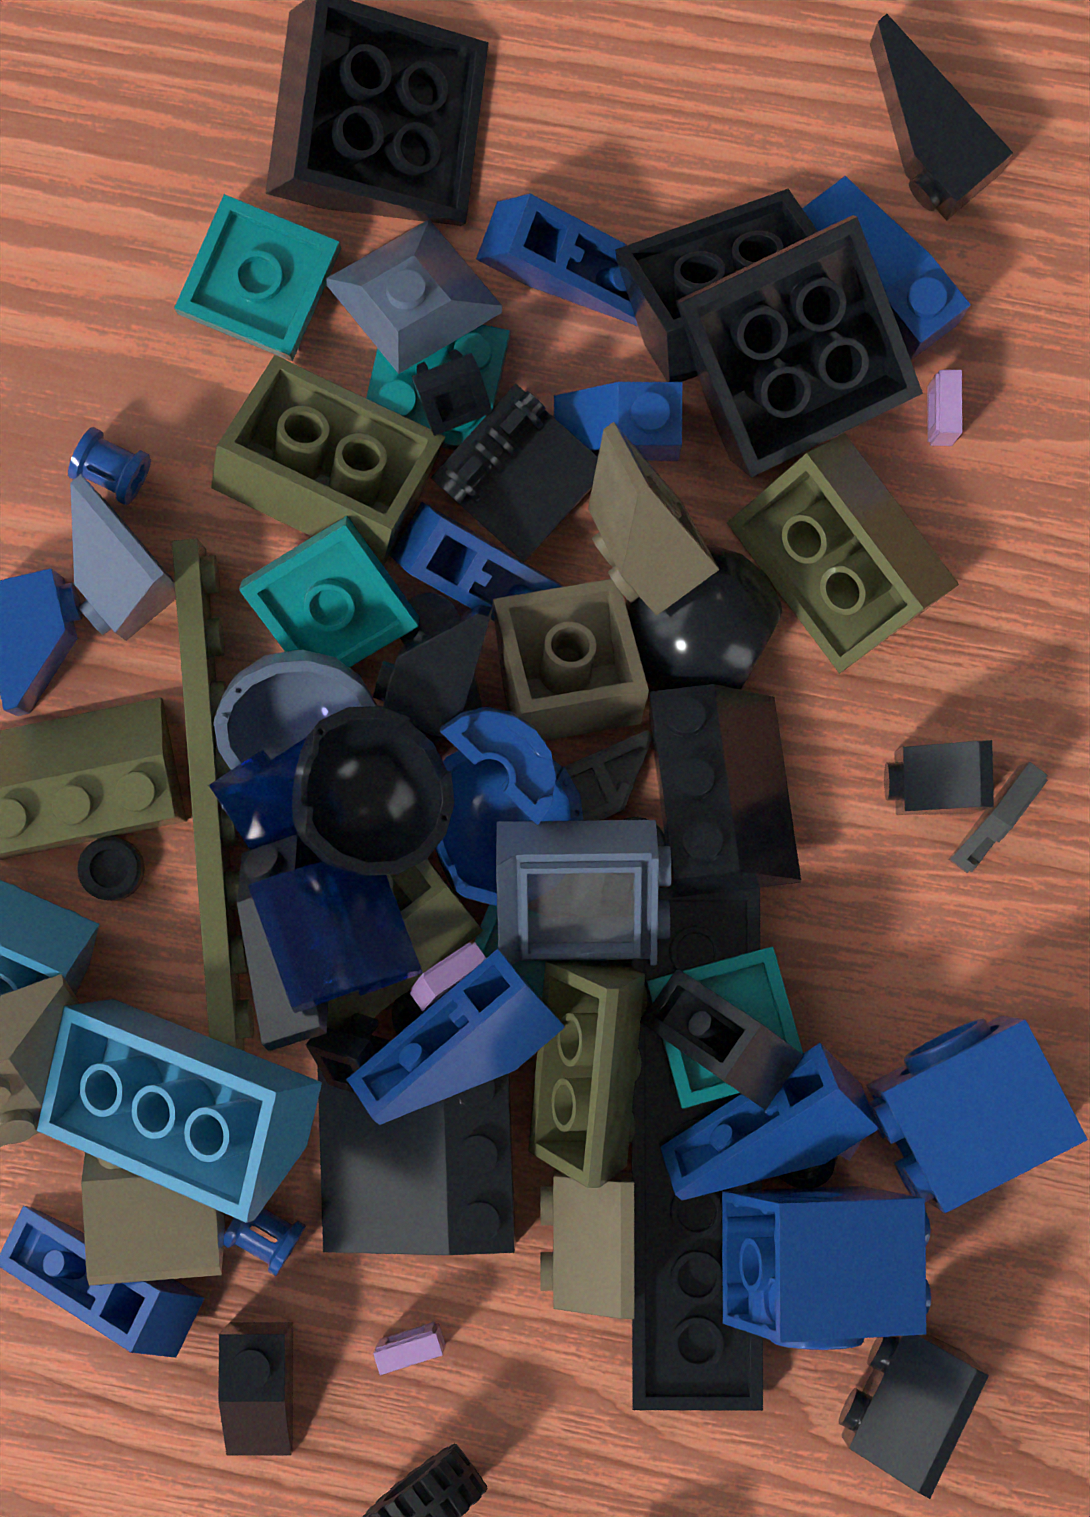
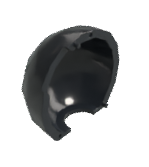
(710, 631)
(371, 792)

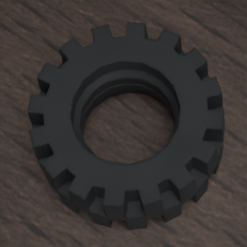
(437, 1488)

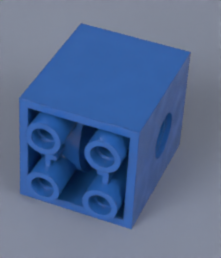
(973, 1111)
(825, 1265)

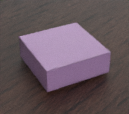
(944, 408)
(445, 975)
(409, 1348)

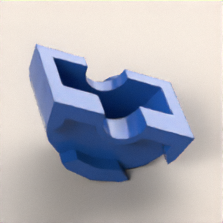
(515, 744)

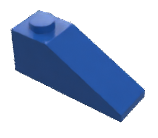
(556, 255)
(915, 284)
(463, 561)
(463, 1040)
(805, 1126)
(135, 1315)

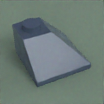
(414, 296)
(113, 567)

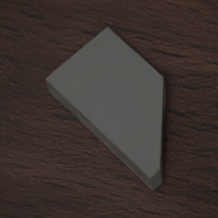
(609, 776)
(999, 820)

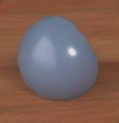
(282, 701)

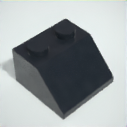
(912, 1408)

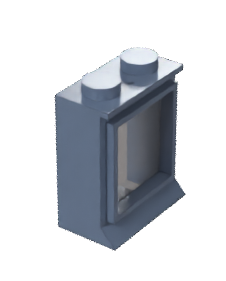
(581, 890)

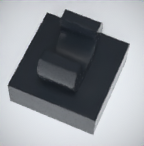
(451, 392)
(344, 1052)

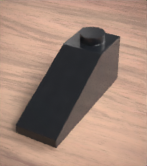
(939, 135)
(274, 1014)

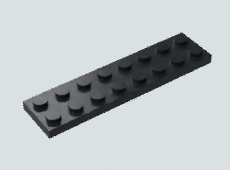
(678, 1333)

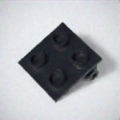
(519, 472)

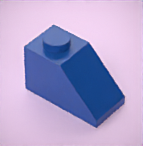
(642, 410)
(34, 635)

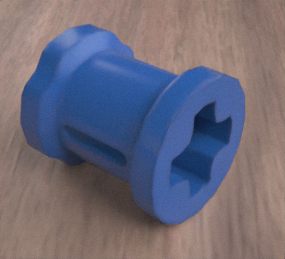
(109, 465)
(272, 1253)

